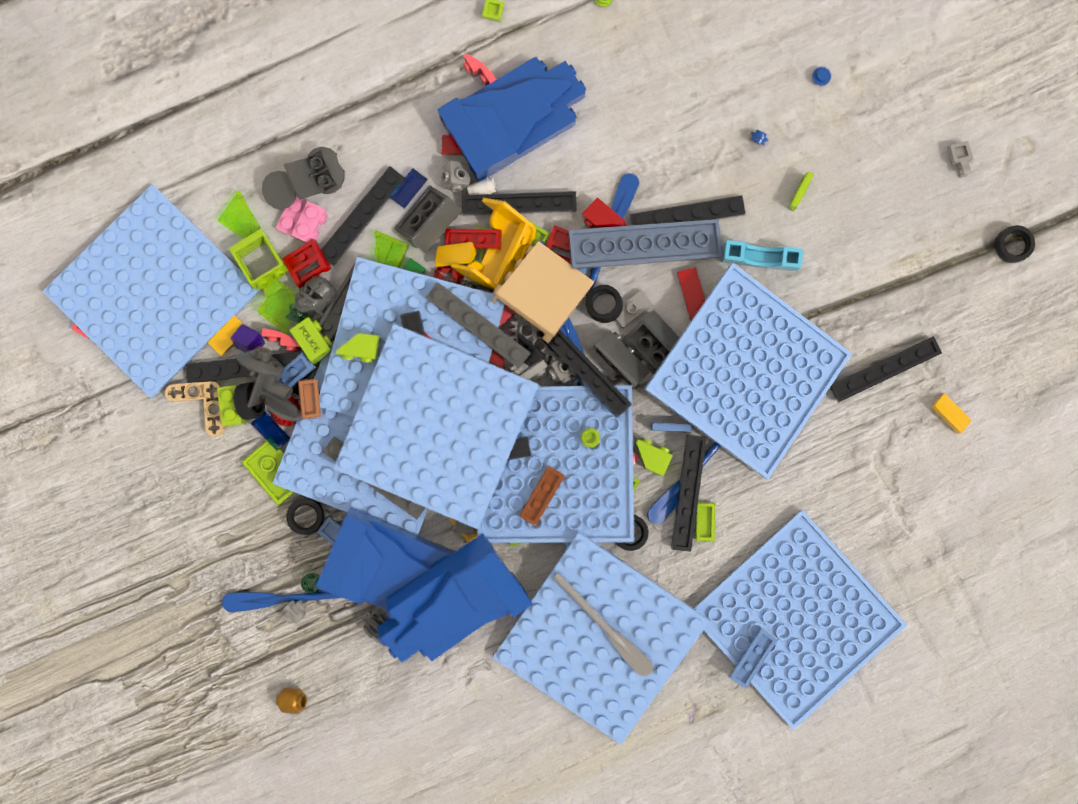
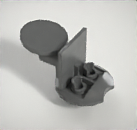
(304, 178)
(268, 384)

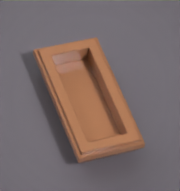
(309, 399)

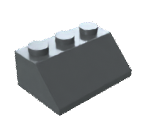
(428, 219)
(651, 340)
(621, 358)

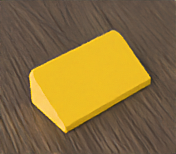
(454, 253)
(951, 413)

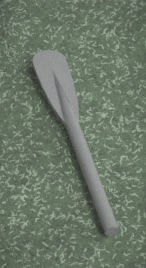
(632, 655)

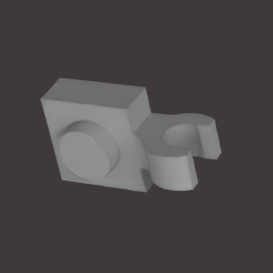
(960, 154)

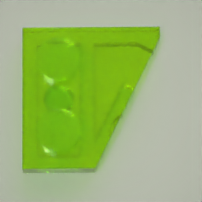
(239, 217)
(389, 250)
(277, 307)

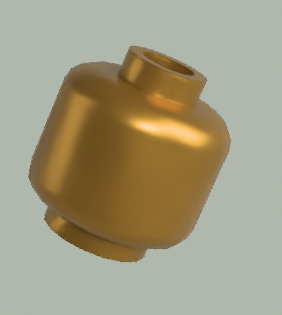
(291, 700)

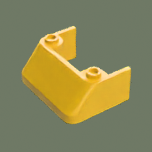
(515, 240)

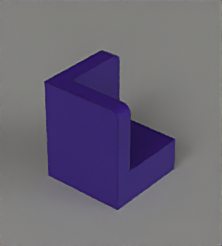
(247, 339)

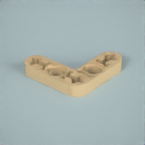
(203, 394)

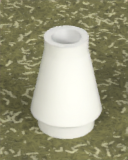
(482, 187)

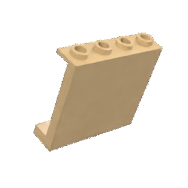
(543, 289)

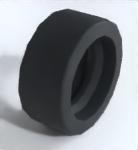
(1026, 235)
(600, 290)
(241, 399)
(291, 521)
(641, 542)

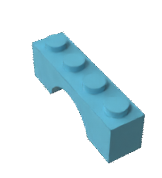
(775, 258)

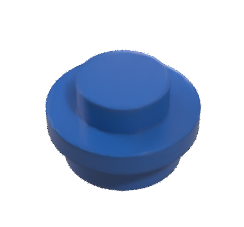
(821, 76)
(759, 137)

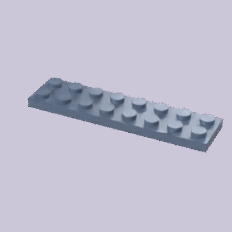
(645, 244)

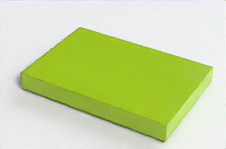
(263, 467)

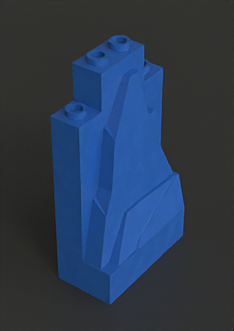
(513, 115)
(376, 560)
(451, 602)

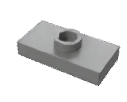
(633, 308)

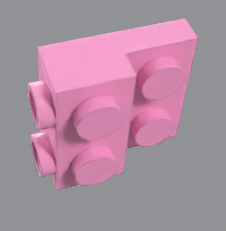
(302, 220)

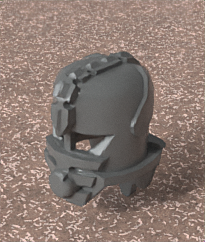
(315, 297)

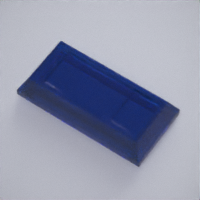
(408, 188)
(271, 431)

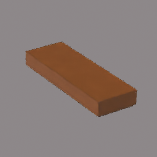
(542, 496)

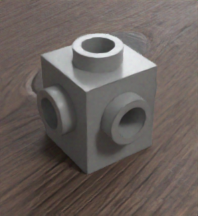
(455, 176)
(558, 371)

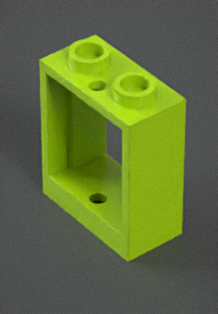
(247, 246)

